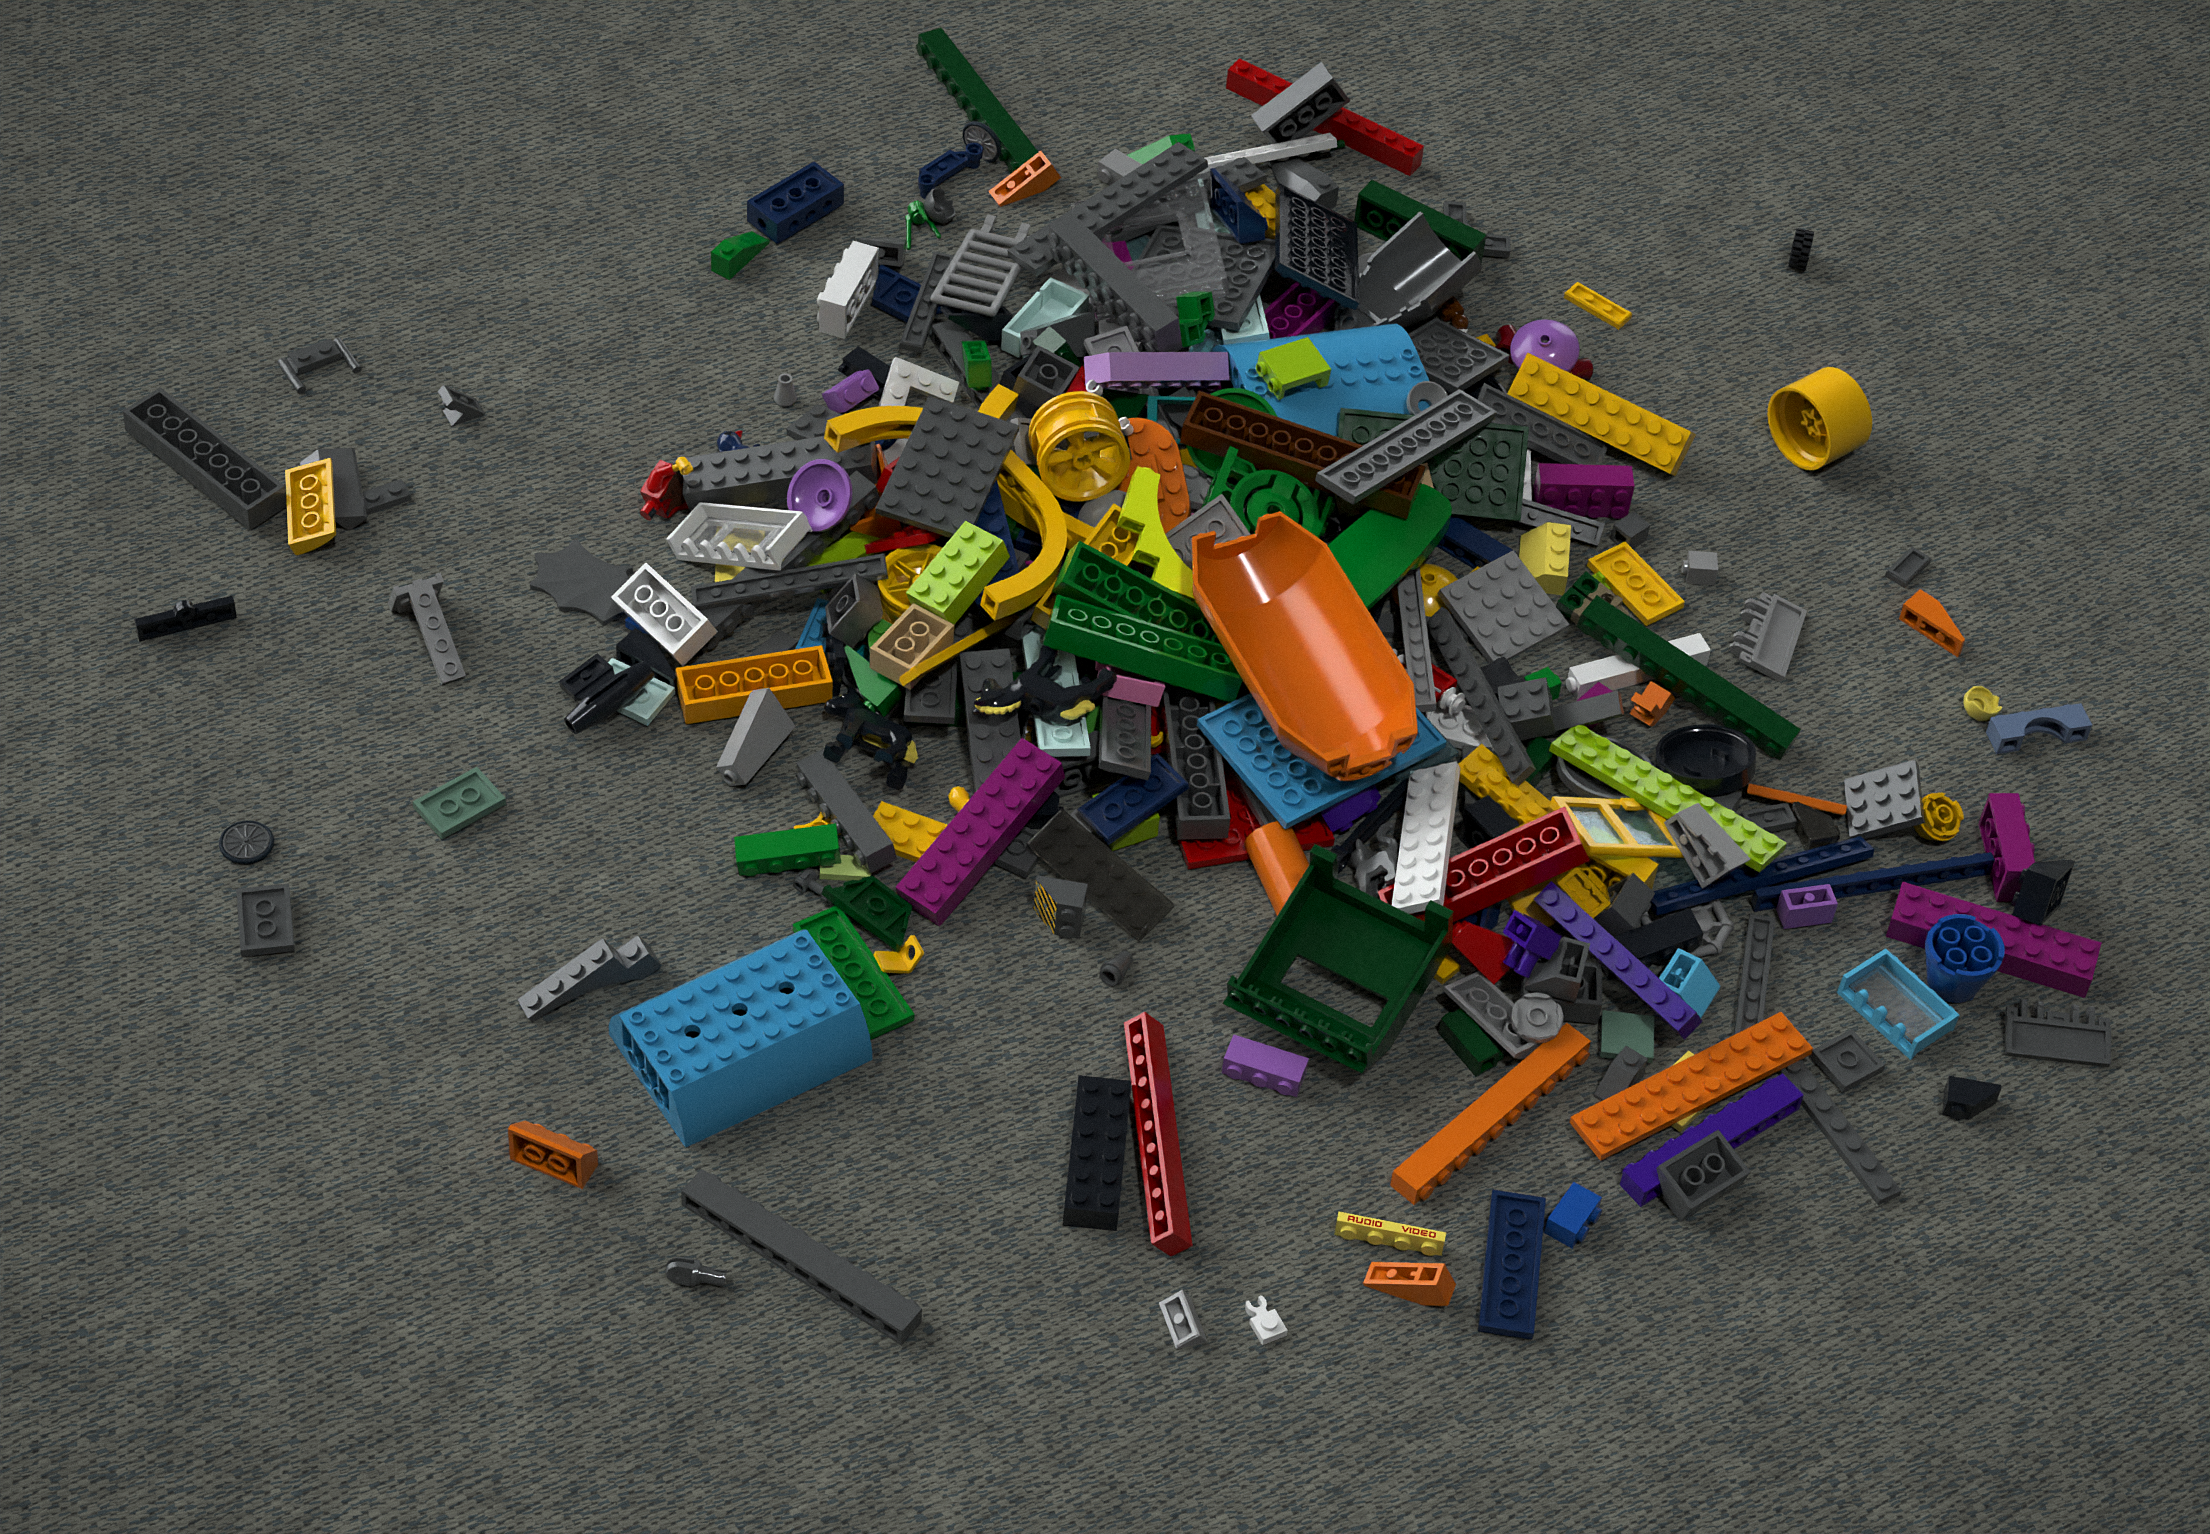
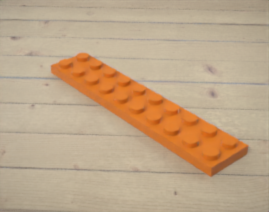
(1690, 1085)

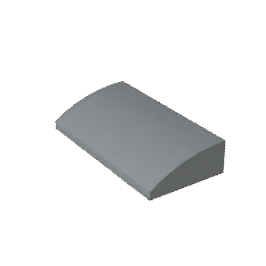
(1490, 1010)

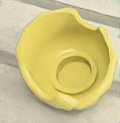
(1981, 703)

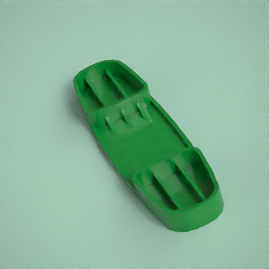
(1385, 547)

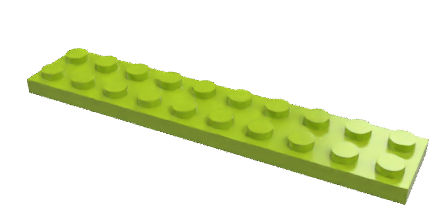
(1659, 790)

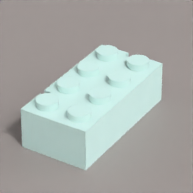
(1050, 304)

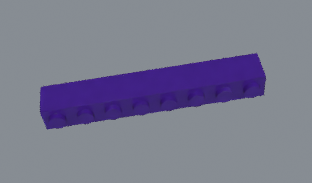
(1618, 960)
(1736, 1122)

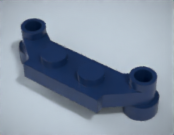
(947, 166)

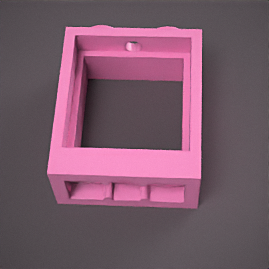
(1134, 690)

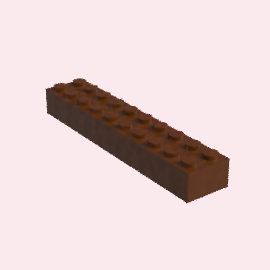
(1285, 447)

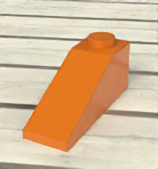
(1027, 180)
(1931, 619)
(1417, 1282)

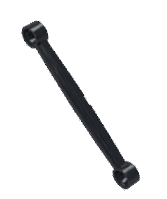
(1372, 822)

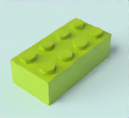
(959, 572)

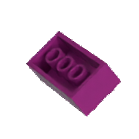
(1585, 489)
(2008, 840)

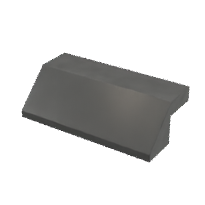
(348, 492)

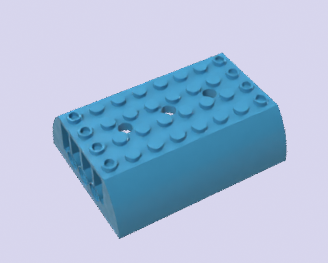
(749, 1059)

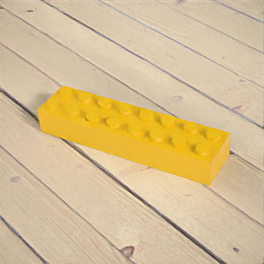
(1601, 414)

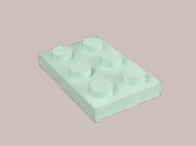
(648, 701)

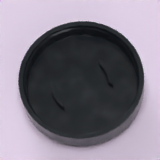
(1707, 758)

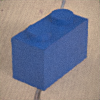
(1573, 1215)

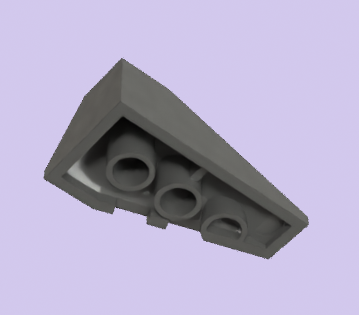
(1306, 180)

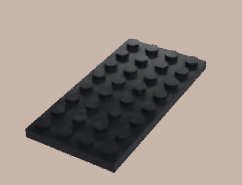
(1316, 247)

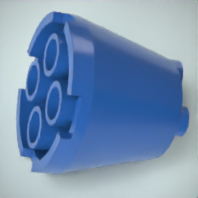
(1961, 957)

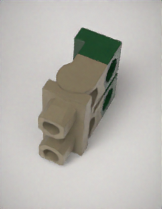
(1582, 593)

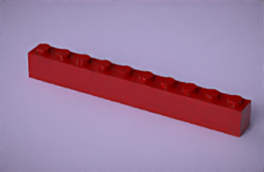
(1344, 124)
(1157, 1135)

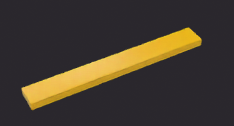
(957, 648)

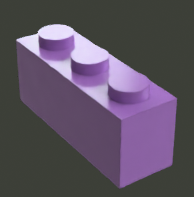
(1265, 1066)

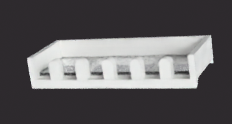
(738, 535)

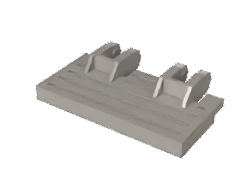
(1771, 635)

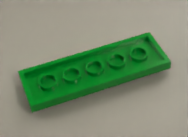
(858, 968)

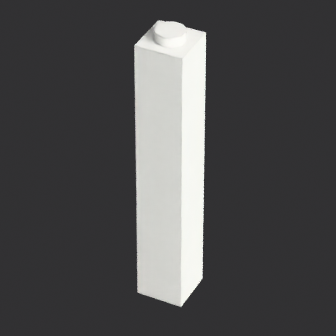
(1618, 673)

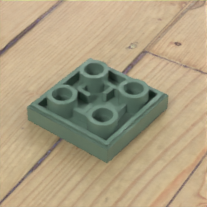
(1628, 1030)

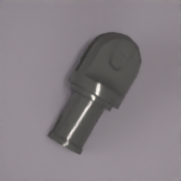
(691, 1272)

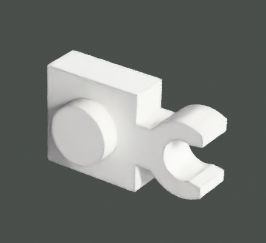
(1265, 1323)

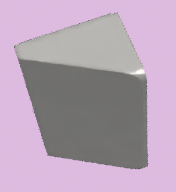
(1182, 1320)

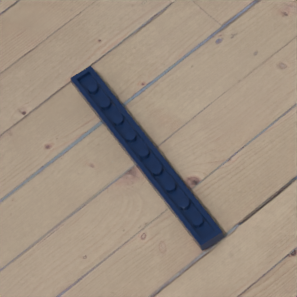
(1748, 879)
(1885, 879)

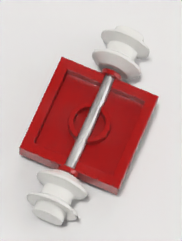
(1444, 688)

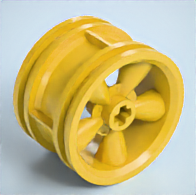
(1086, 467)

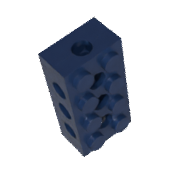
(795, 202)

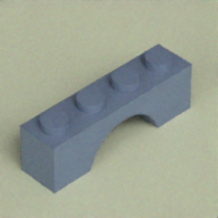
(2065, 722)

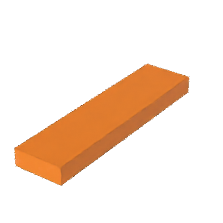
(1790, 797)

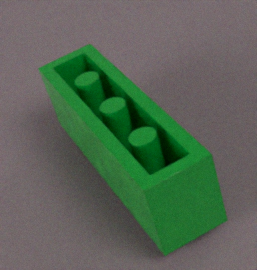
(787, 850)

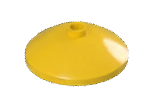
(1432, 580)

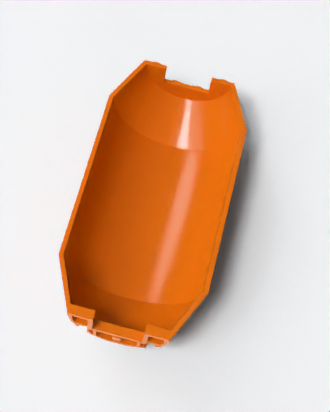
(1306, 647)

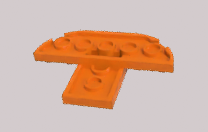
(1156, 449)

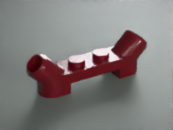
(1505, 334)

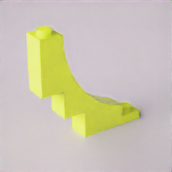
(1152, 548)

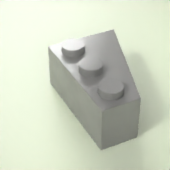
(1705, 845)

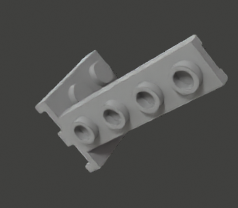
(423, 599)

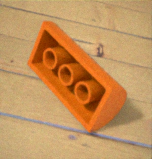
(1277, 861)

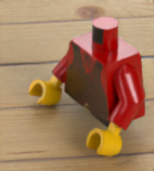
(665, 489)

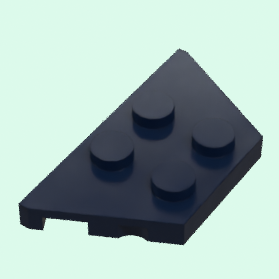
(895, 293)

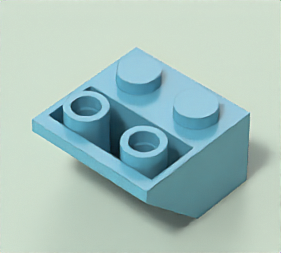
(1691, 980)

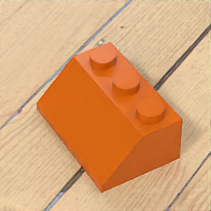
(552, 1153)

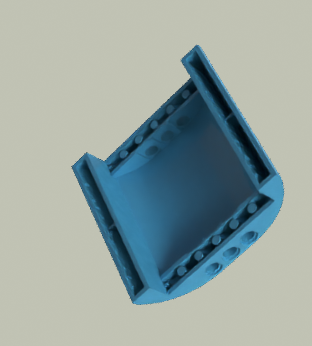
(1368, 366)

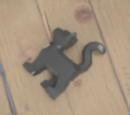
(1375, 868)

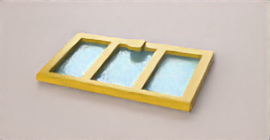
(1618, 827)

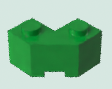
(1194, 312)

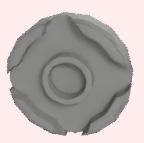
(1536, 1018)

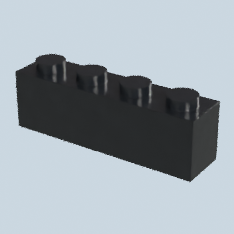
(1662, 938)

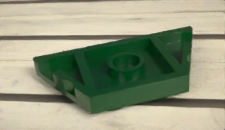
(873, 907)

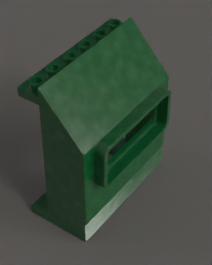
(1353, 939)

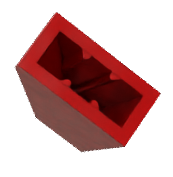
(1482, 949)

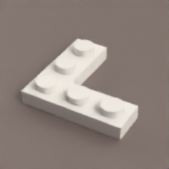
(908, 376)

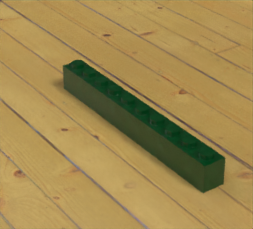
(974, 96)
(1688, 677)

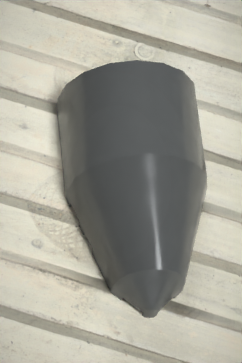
(1408, 279)

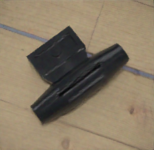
(601, 690)

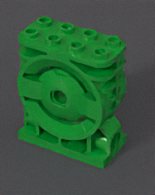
(1269, 493)

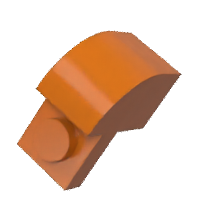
(1651, 704)

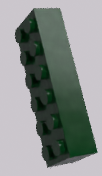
(1386, 211)

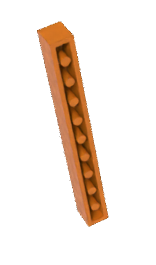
(1490, 1114)

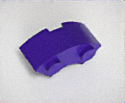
(1344, 812)

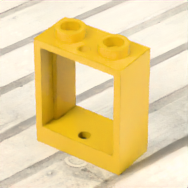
(1585, 889)

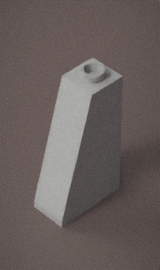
(754, 738)

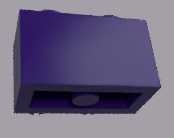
(1531, 942)

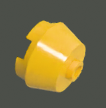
(1941, 817)

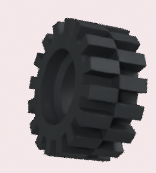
(1801, 249)

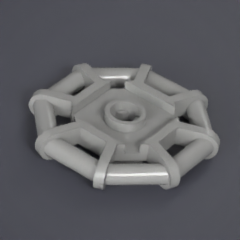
(1701, 913)

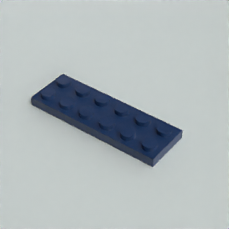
(1512, 1264)

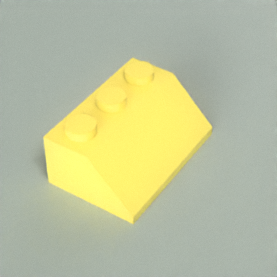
(1547, 555)

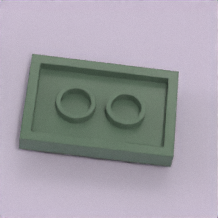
(459, 803)

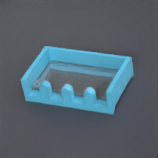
(1897, 1003)

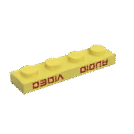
(1390, 1233)

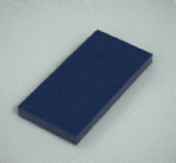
(1132, 800)

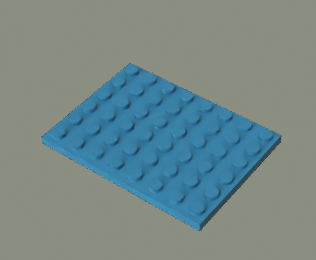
(1283, 780)

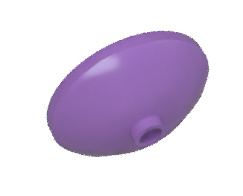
(1560, 350)
(810, 491)

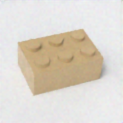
(909, 642)

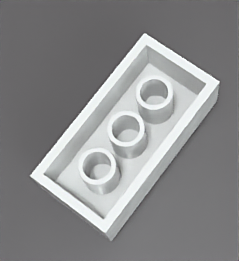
(847, 289)
(664, 614)

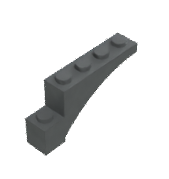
(590, 970)

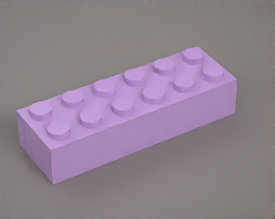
(1157, 369)

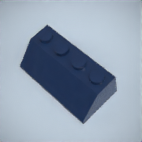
(1236, 210)

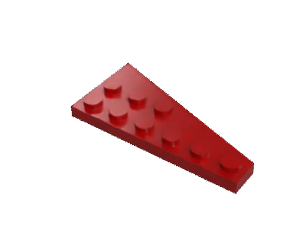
(908, 537)

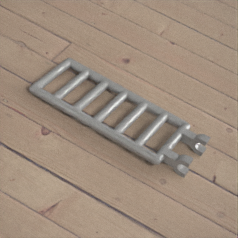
(985, 234)

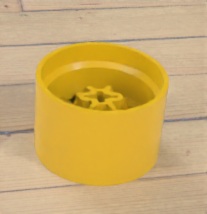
(1819, 418)

